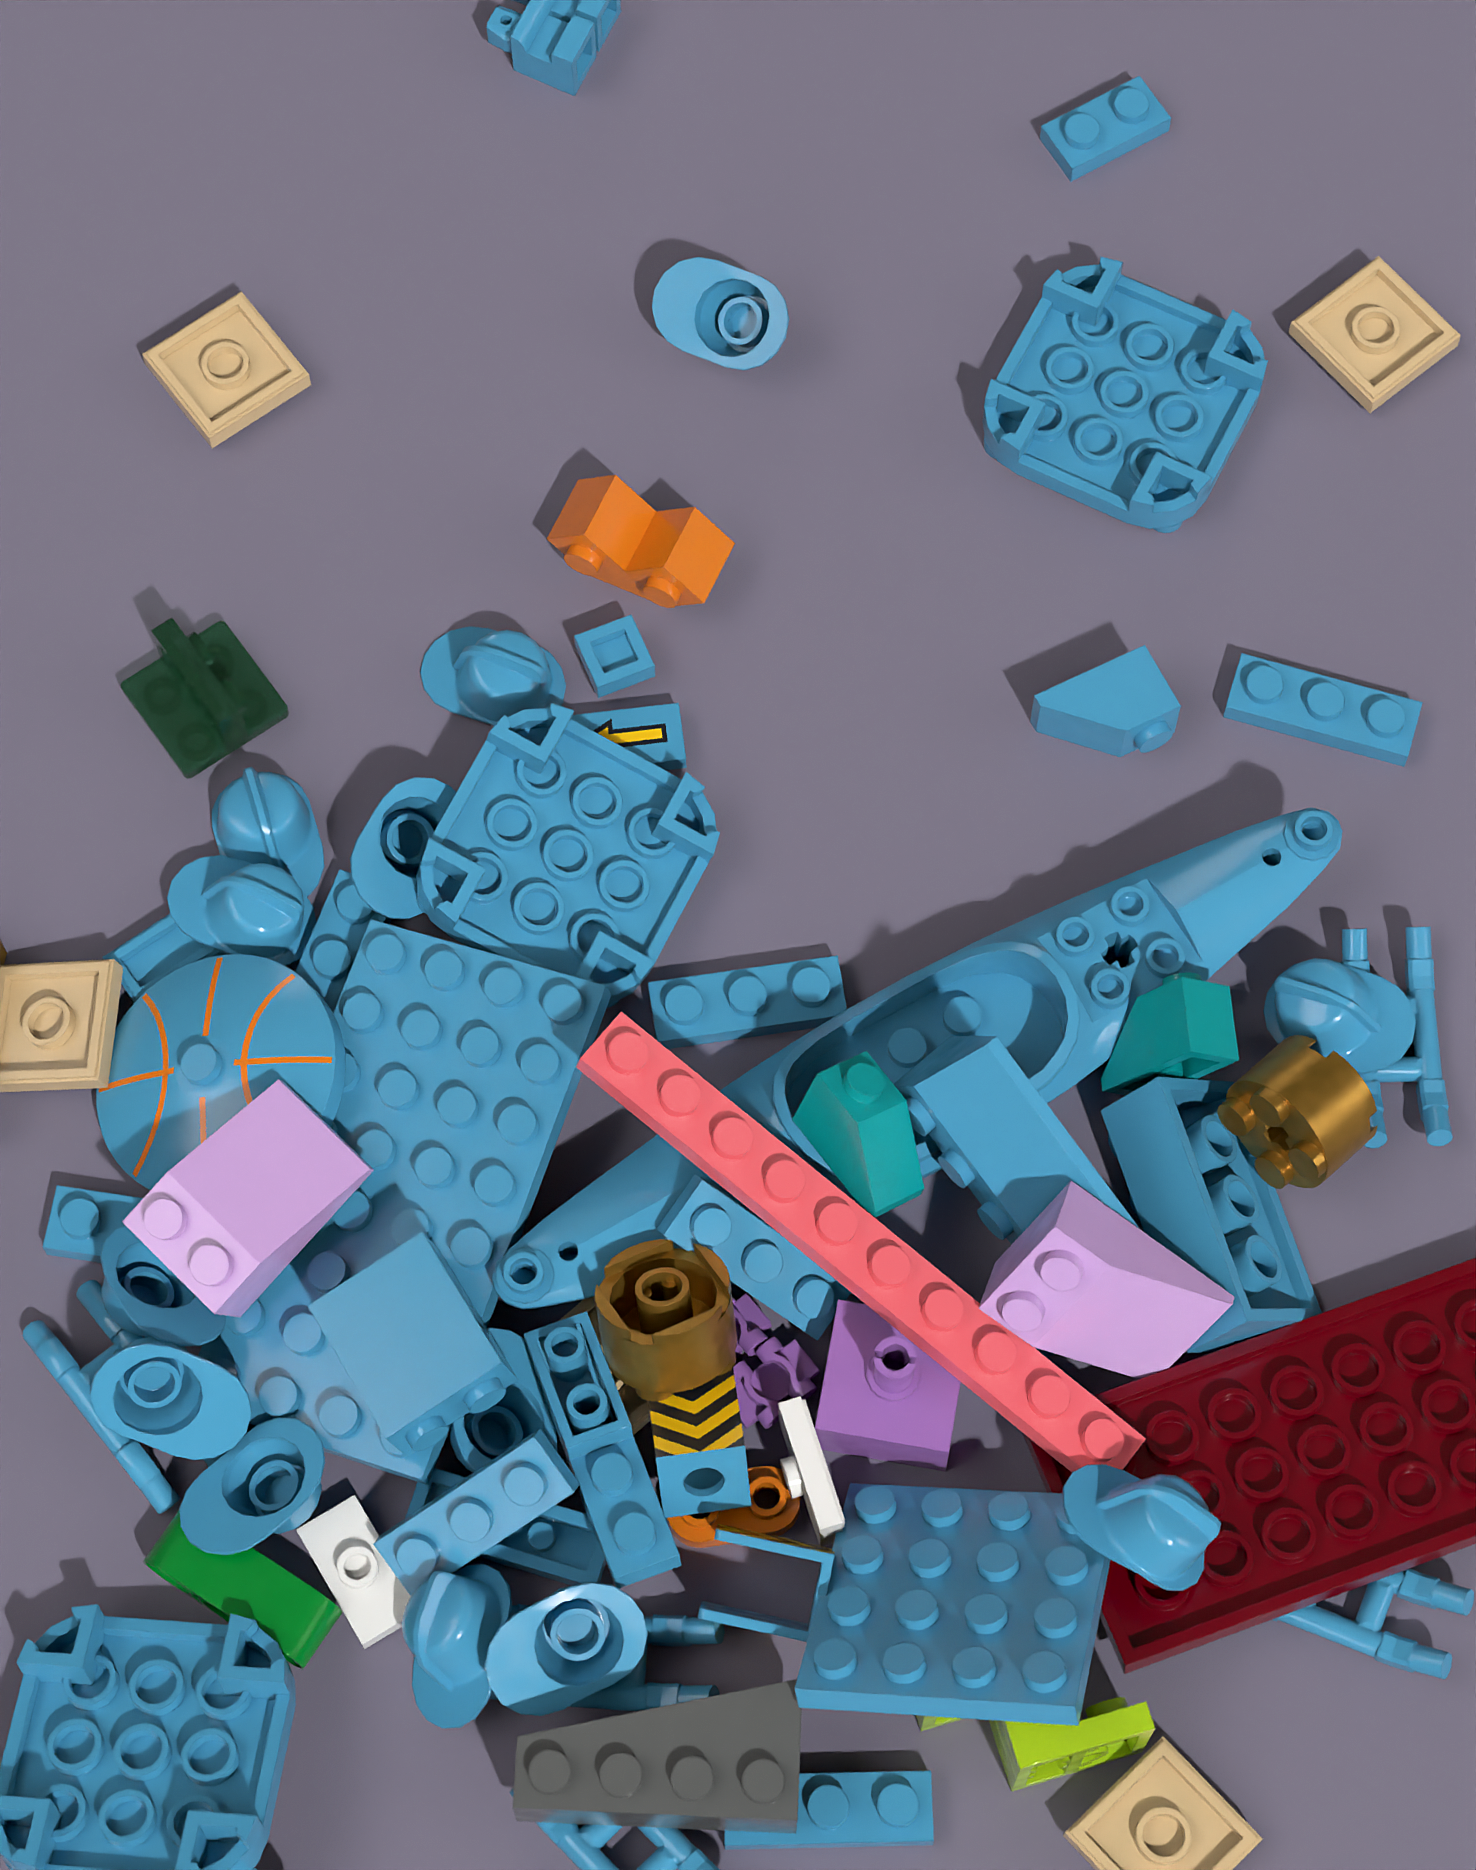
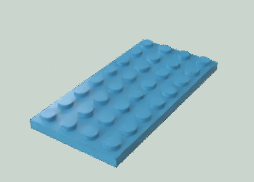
(457, 1108)

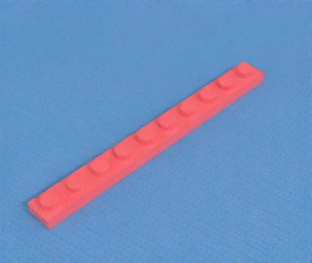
(856, 1249)

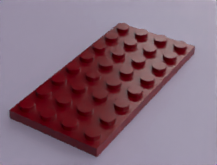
(1317, 1450)

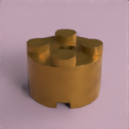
(1299, 1113)
(666, 1318)

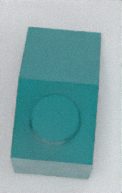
(1174, 1033)
(863, 1133)

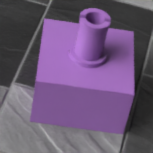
(884, 1394)

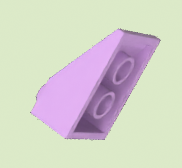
(248, 1199)
(1100, 1290)

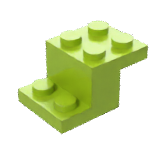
(1049, 1751)

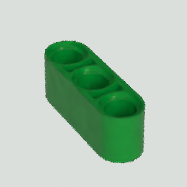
(247, 1587)

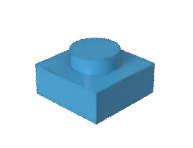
(614, 656)

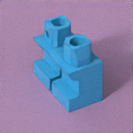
(554, 38)

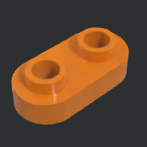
(773, 1521)

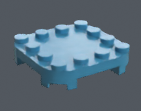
(1123, 396)
(566, 852)
(145, 1745)

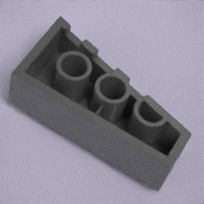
(677, 1765)

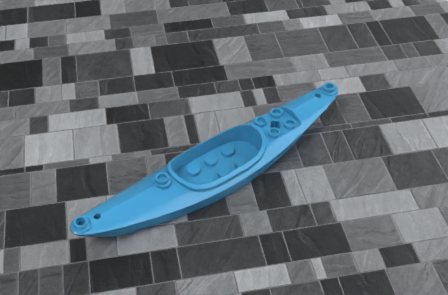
(1030, 985)

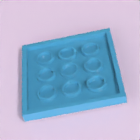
(955, 1607)

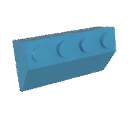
(997, 1133)
(1209, 1205)

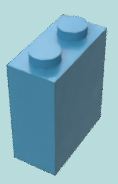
(413, 1345)

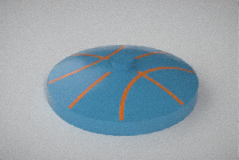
(205, 1050)

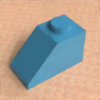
(1111, 707)

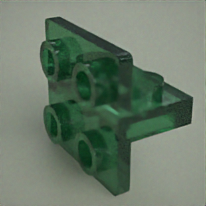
(202, 696)

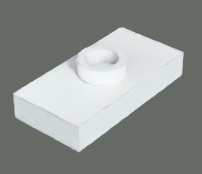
(807, 1470)
(355, 1570)

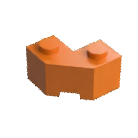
(627, 543)

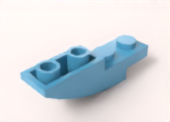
(602, 1450)

